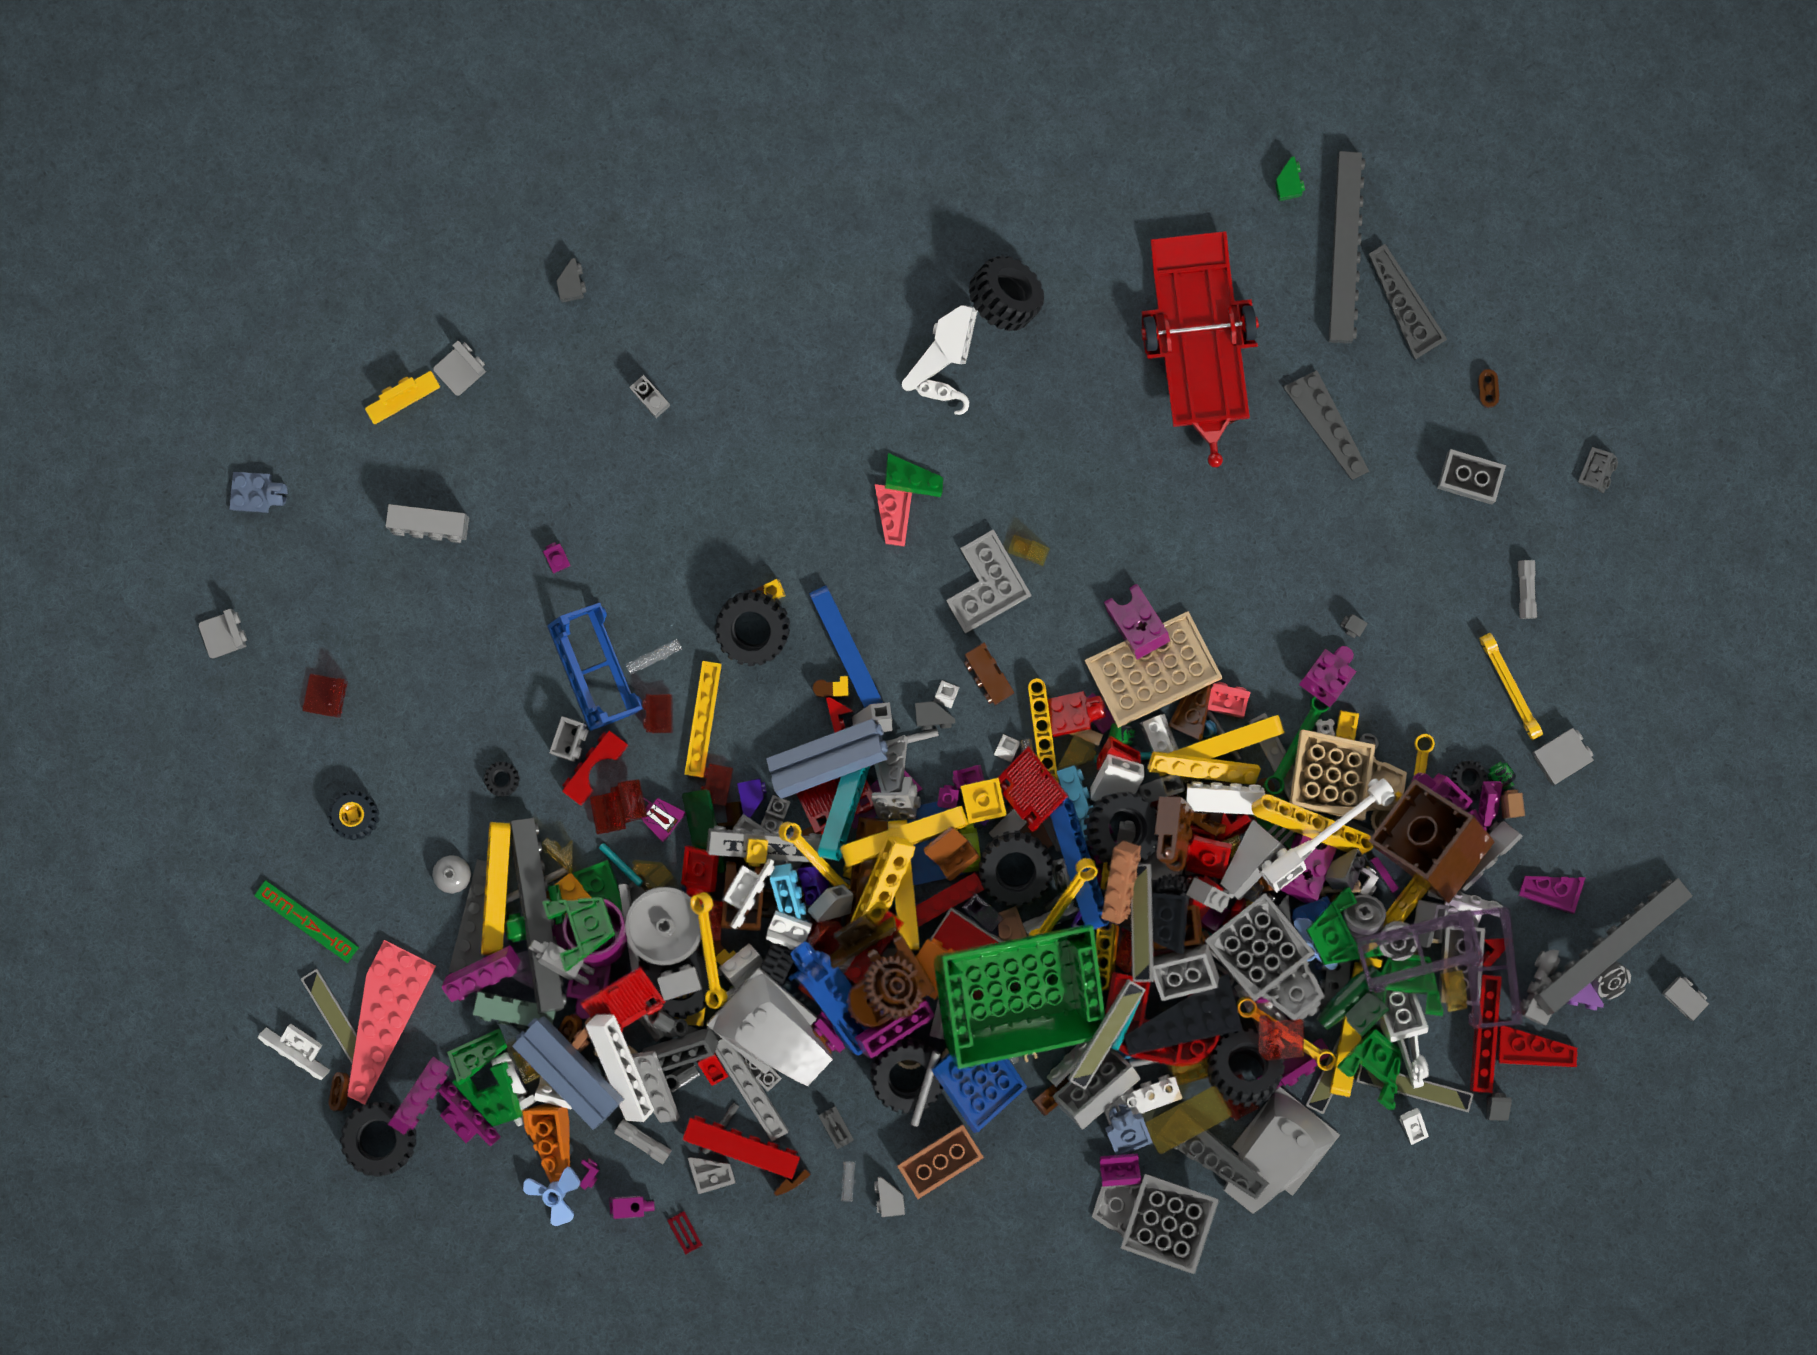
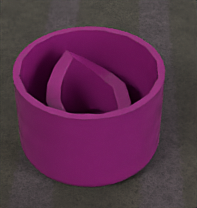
(608, 951)

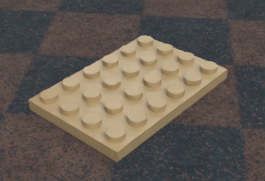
(1157, 679)

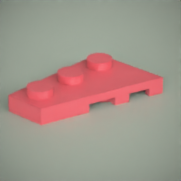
(894, 514)

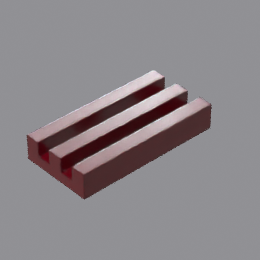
(692, 1246)

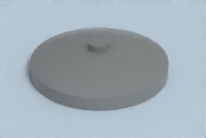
(663, 926)

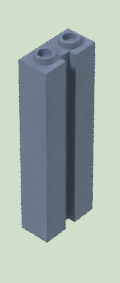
(827, 758)
(567, 1072)

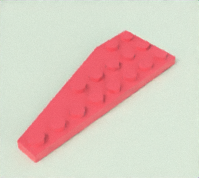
(388, 1001)

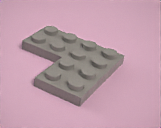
(998, 585)

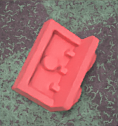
(1228, 700)

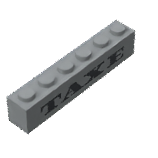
(734, 843)

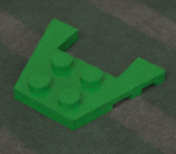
(589, 923)
(1331, 935)
(1419, 985)
(1379, 1058)
(495, 1103)

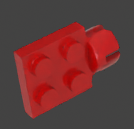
(1074, 713)
(1207, 857)
(699, 871)

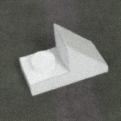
(1413, 1126)

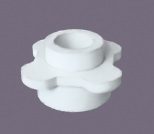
(1329, 724)

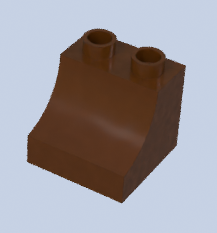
(1432, 840)

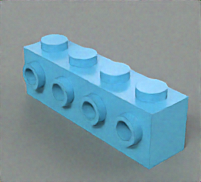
(1071, 783)
(787, 893)

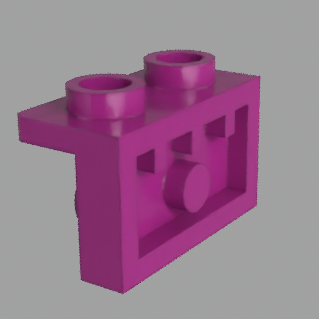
(1489, 801)

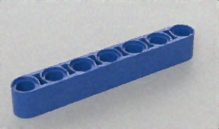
(845, 646)
(1073, 850)

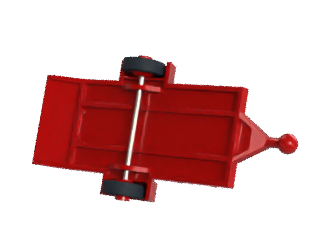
(1202, 334)

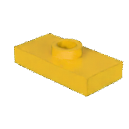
(1347, 725)

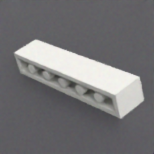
(620, 1067)

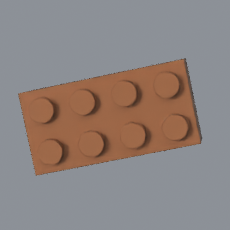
(940, 1161)

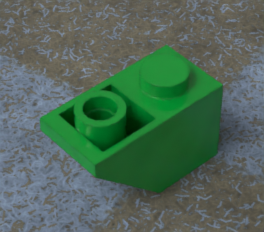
(1288, 182)

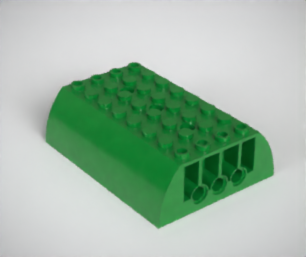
(1036, 1014)

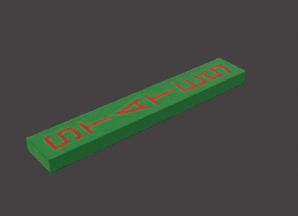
(306, 921)

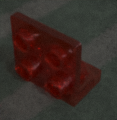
(325, 695)
(631, 800)
(1281, 1038)

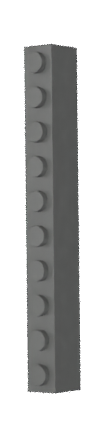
(1345, 247)
(538, 927)
(1612, 946)

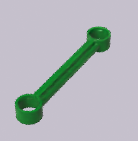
(1291, 753)

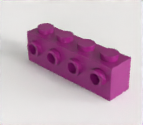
(480, 974)
(881, 1037)
(418, 1095)

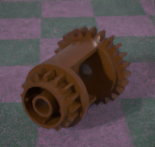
(885, 993)

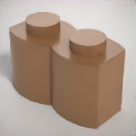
(1512, 804)

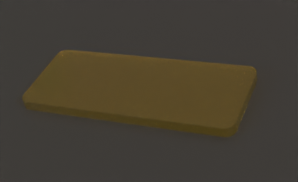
(1188, 1119)

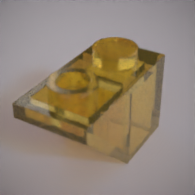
(654, 872)

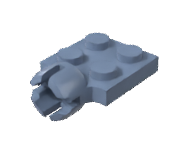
(255, 492)
(1127, 1130)

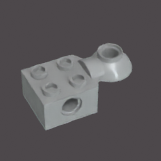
(1547, 964)

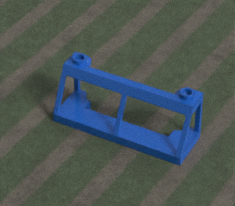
(593, 715)

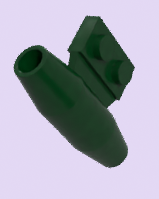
(1355, 1004)

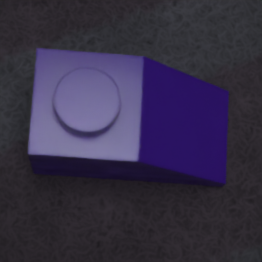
(751, 795)

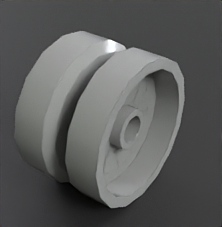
(1365, 917)

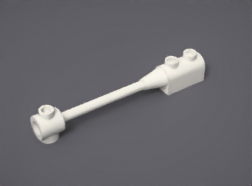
(1291, 862)

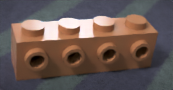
(1121, 882)

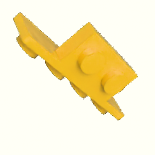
(401, 396)

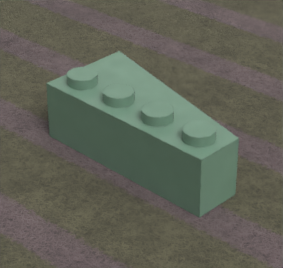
(508, 1010)

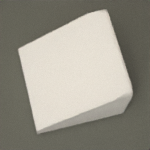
(946, 694)
(1007, 748)

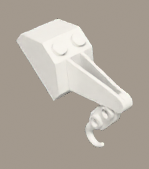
(951, 345)
(1406, 1021)

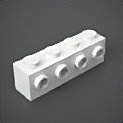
(1222, 798)
(1148, 1096)

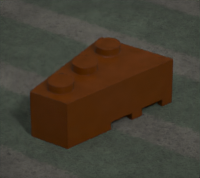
(988, 674)

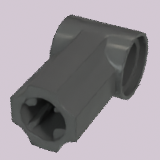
(669, 1025)
(684, 1075)

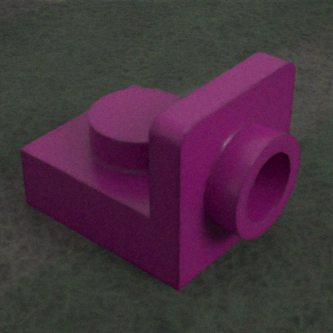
(556, 557)

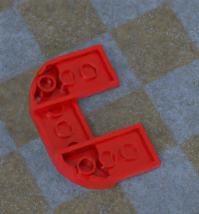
(1177, 1055)

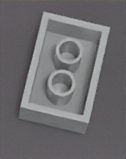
(1471, 476)
(1185, 974)

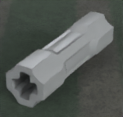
(1527, 603)
(1036, 922)
(642, 1141)

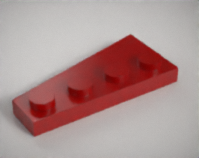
(1530, 1049)

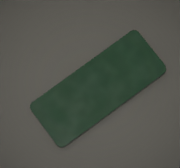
(700, 819)

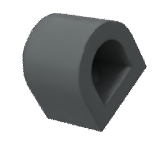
(1353, 625)

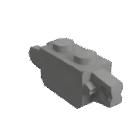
(549, 957)

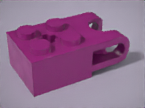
(1138, 623)
(1309, 883)

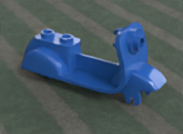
(829, 990)

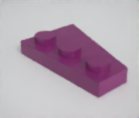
(1553, 891)

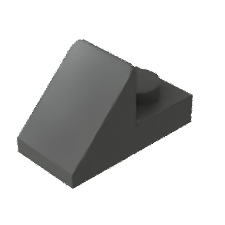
(1283, 906)

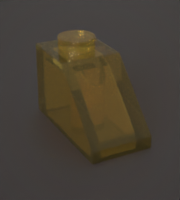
(1077, 753)
(1454, 990)

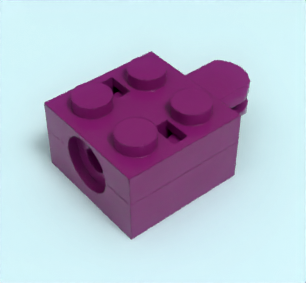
(1329, 675)
(1441, 785)
(597, 982)

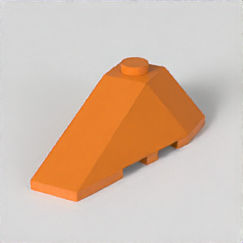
(550, 1134)

